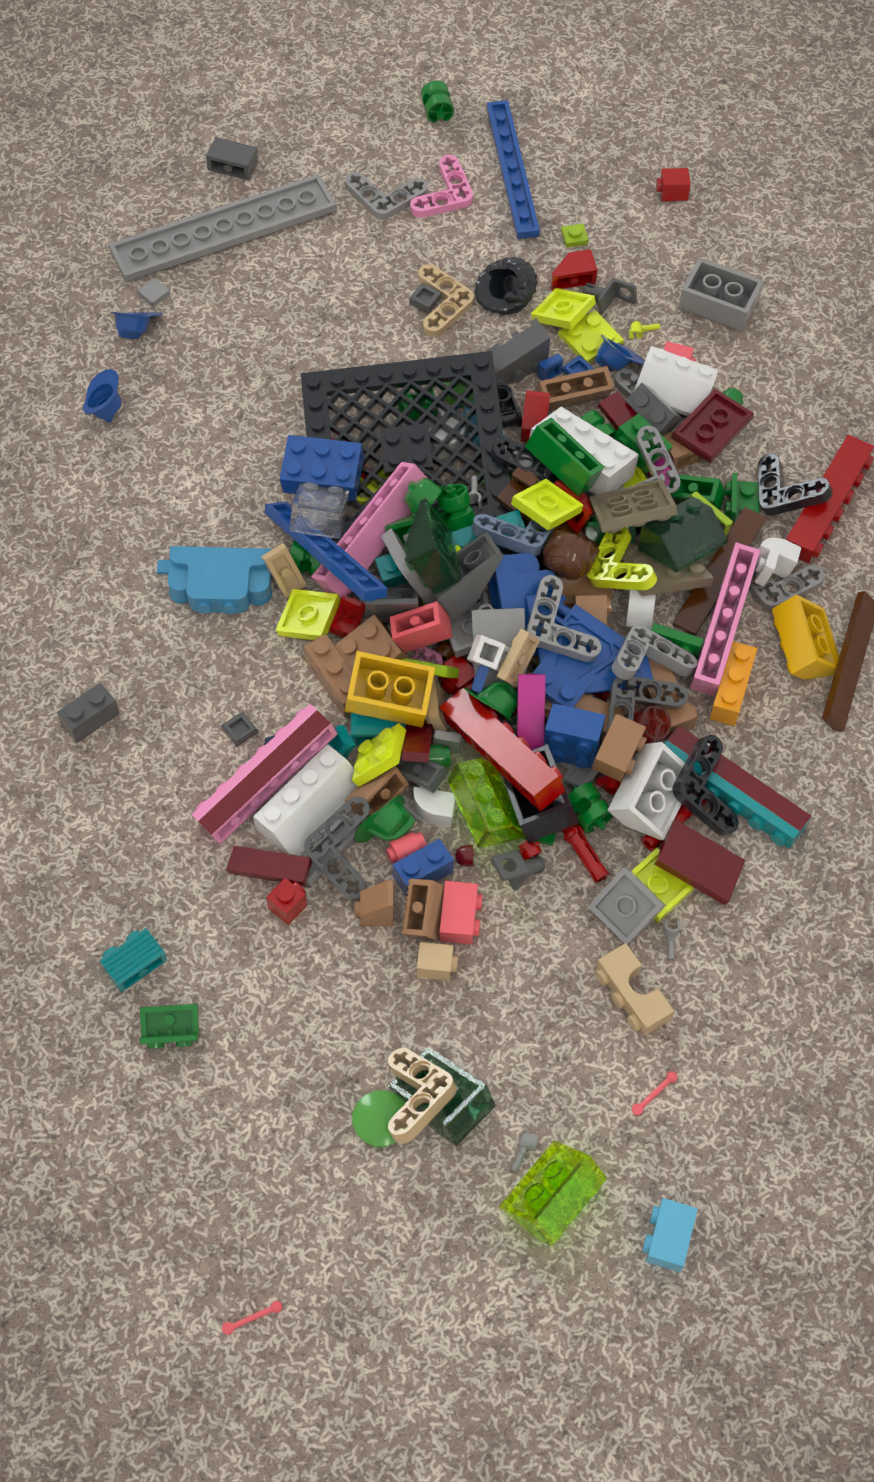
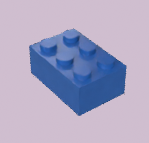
(322, 463)

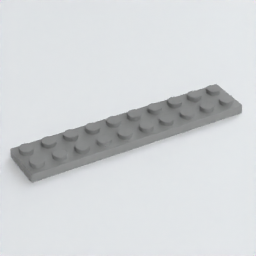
(222, 227)

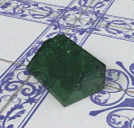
(683, 536)

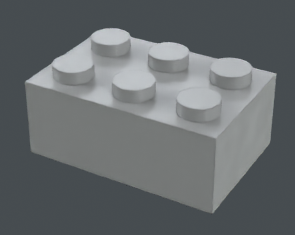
(721, 294)

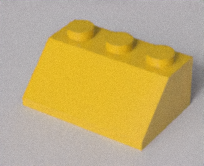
(806, 638)

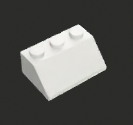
(677, 379)
(646, 795)

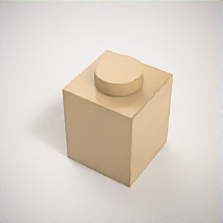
(436, 961)

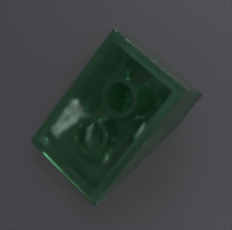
(432, 550)
(464, 1111)

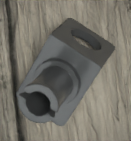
(606, 295)
(516, 868)

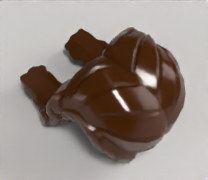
(569, 554)

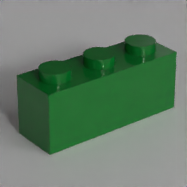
(564, 456)

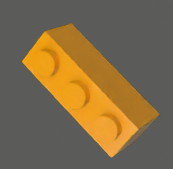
(733, 683)

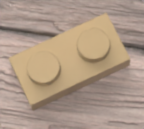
(283, 570)
(518, 658)
(434, 714)

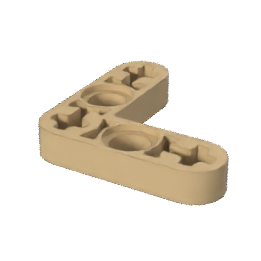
(450, 297)
(427, 1088)

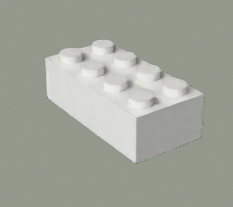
(614, 456)

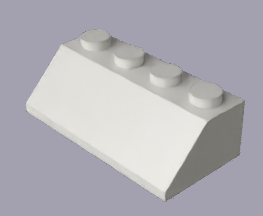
(306, 801)

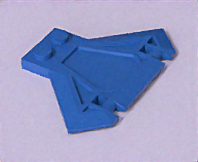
(570, 678)

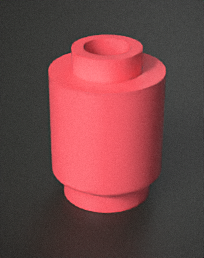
(405, 846)

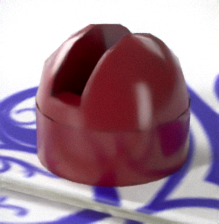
(464, 855)

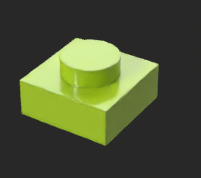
(574, 235)

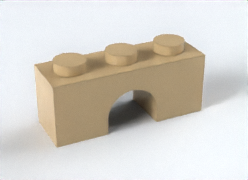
(644, 1010)

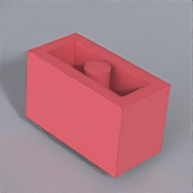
(421, 627)
(459, 911)

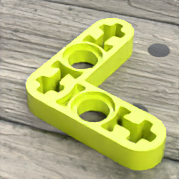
(605, 570)

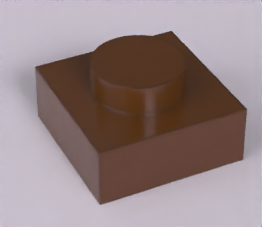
(524, 478)

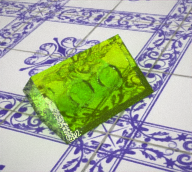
(484, 803)
(554, 1192)

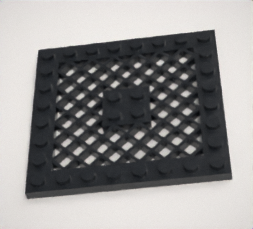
(412, 441)

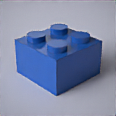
(574, 735)

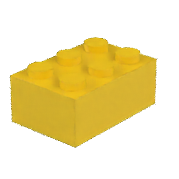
(389, 689)

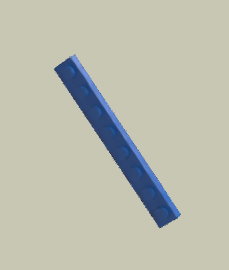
(512, 170)
(330, 556)

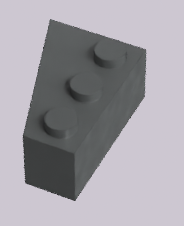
(521, 354)

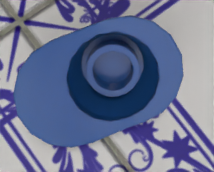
(133, 324)
(616, 355)
(102, 395)

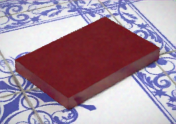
(712, 426)
(700, 862)

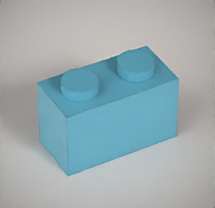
(671, 1234)

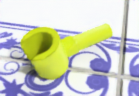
(637, 328)

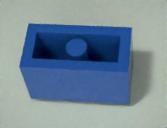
(427, 863)

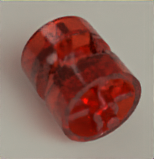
(656, 722)

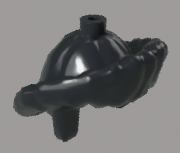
(506, 286)

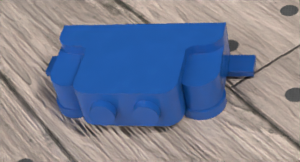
(514, 580)

